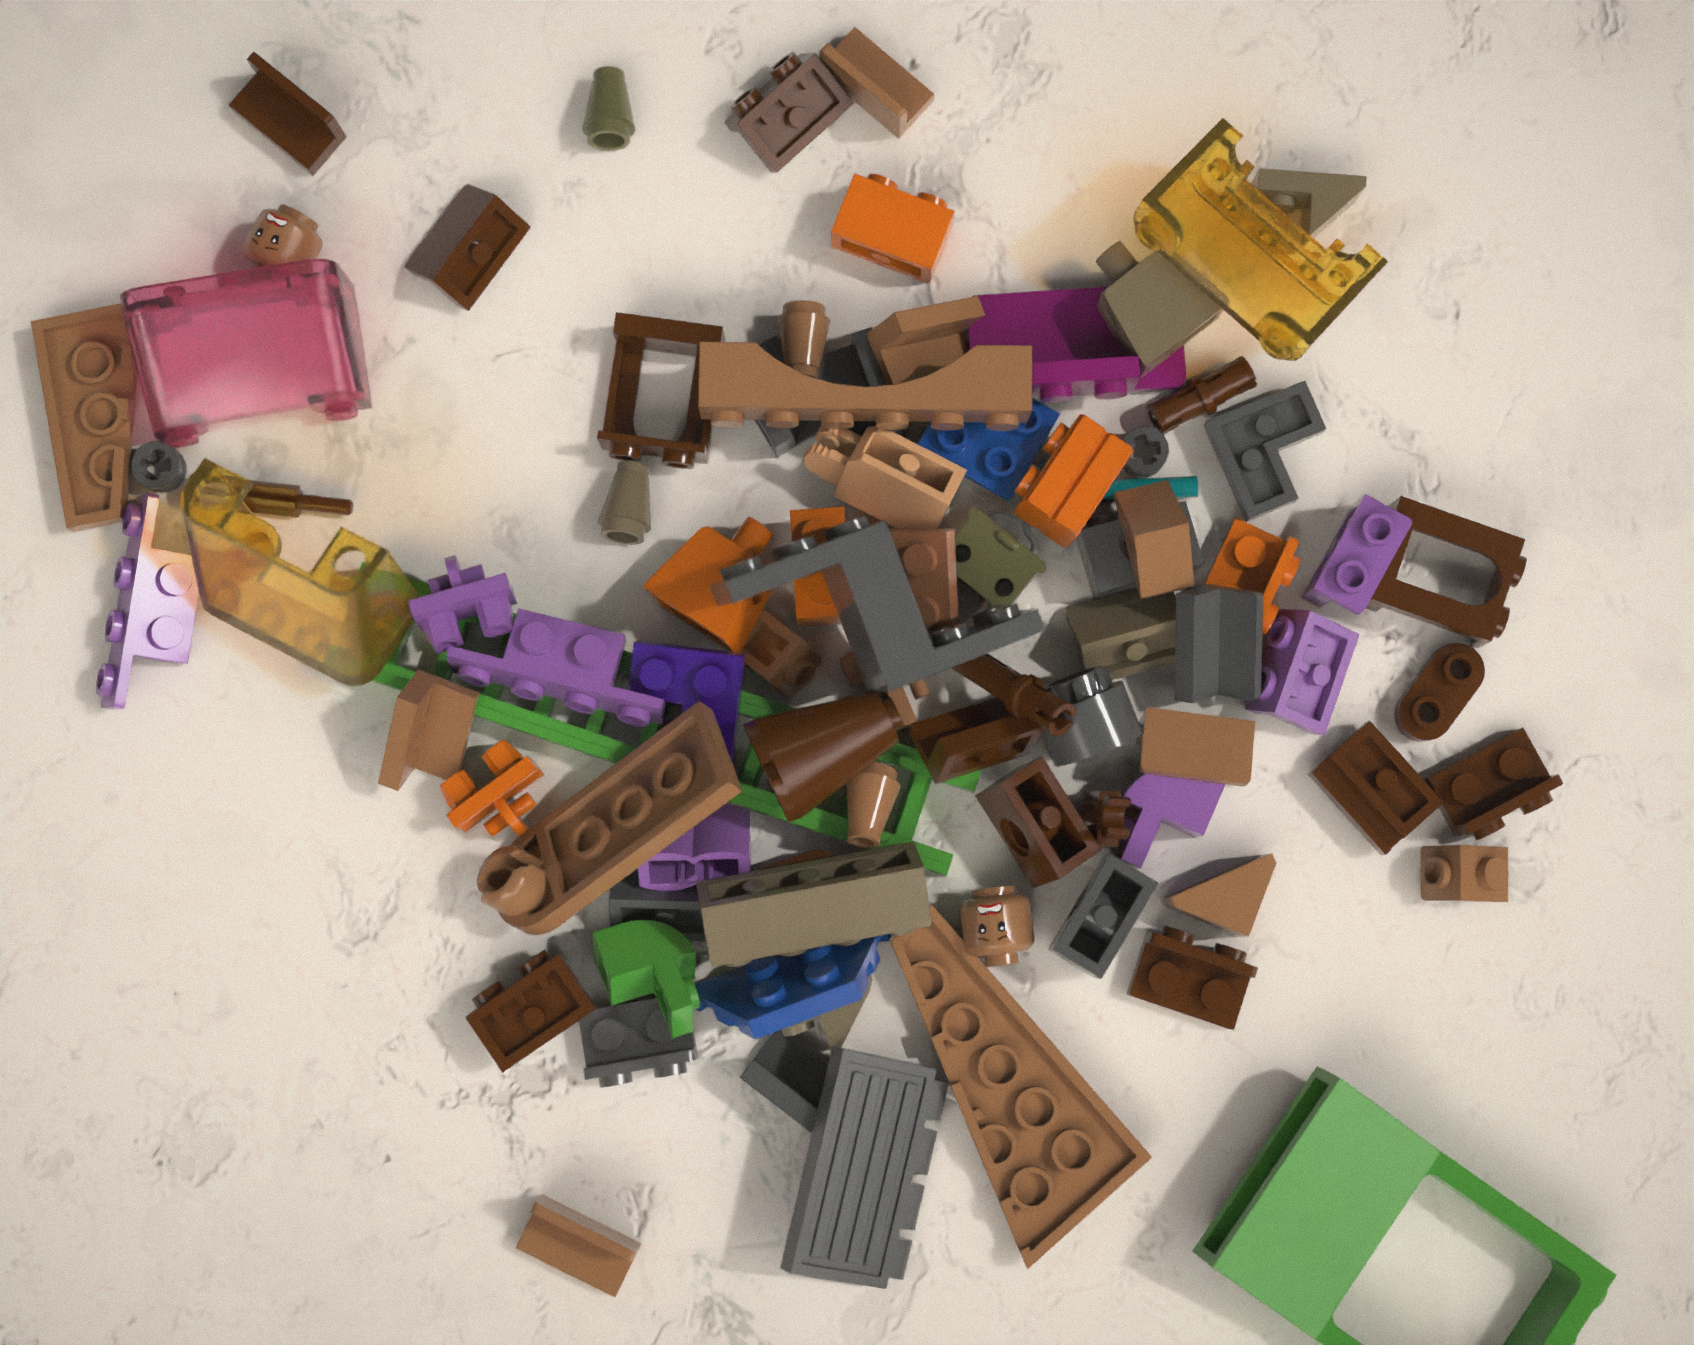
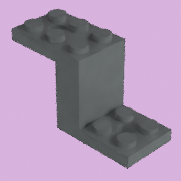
(878, 605)

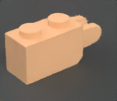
(885, 475)

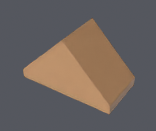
(1156, 538)
(1228, 898)

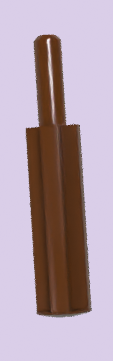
(289, 500)

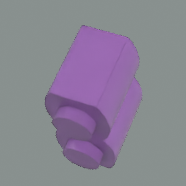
(708, 851)

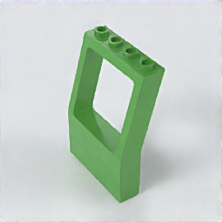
(1330, 1194)

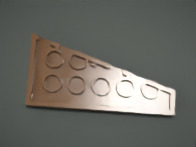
(1031, 1114)

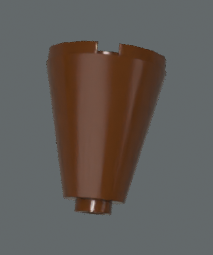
(821, 747)

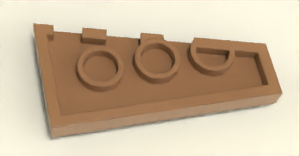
(89, 410)

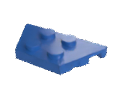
(790, 989)

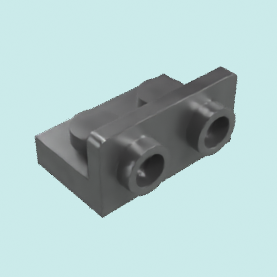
(630, 1040)

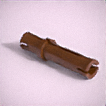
(1022, 694)

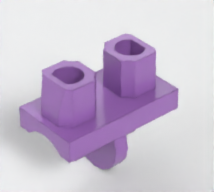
(463, 596)

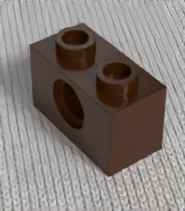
(1038, 822)

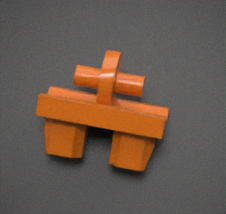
(473, 805)

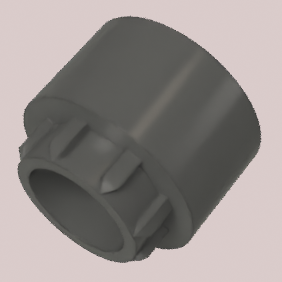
(1102, 716)

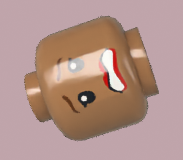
(281, 238)
(997, 925)

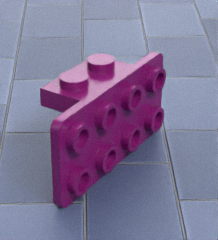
(1069, 345)

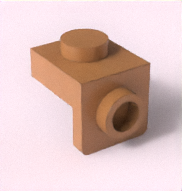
(1464, 873)

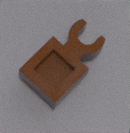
(1104, 816)

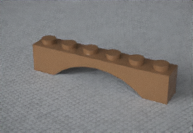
(749, 384)

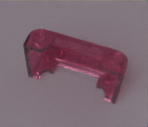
(247, 347)

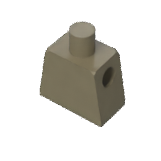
(1151, 306)

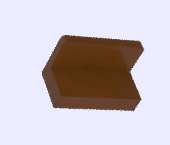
(287, 116)
(468, 245)
(972, 739)

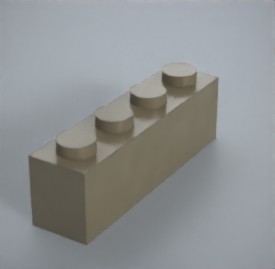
(814, 904)

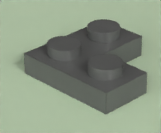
(1250, 443)

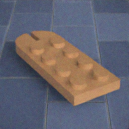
(612, 825)

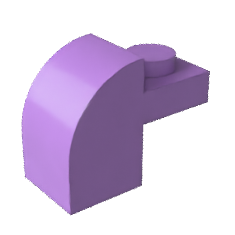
(1169, 800)

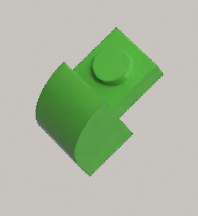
(649, 959)

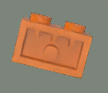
(1255, 562)

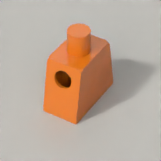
(684, 583)

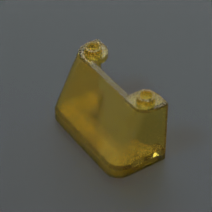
(1249, 250)

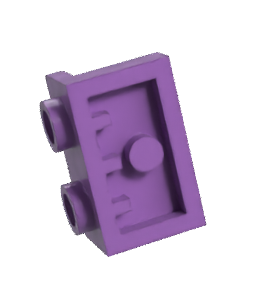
(1358, 556)
(1303, 669)

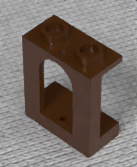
(632, 337)
(1473, 621)

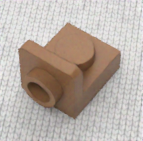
(780, 656)

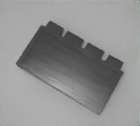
(862, 1168)

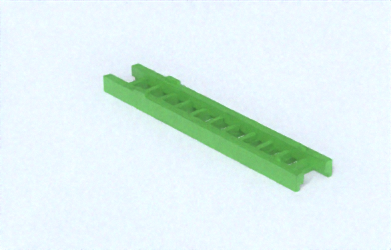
(599, 746)

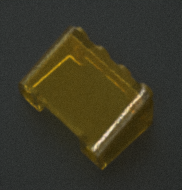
(316, 617)

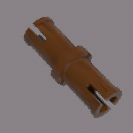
(1202, 395)

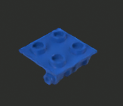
(994, 457)

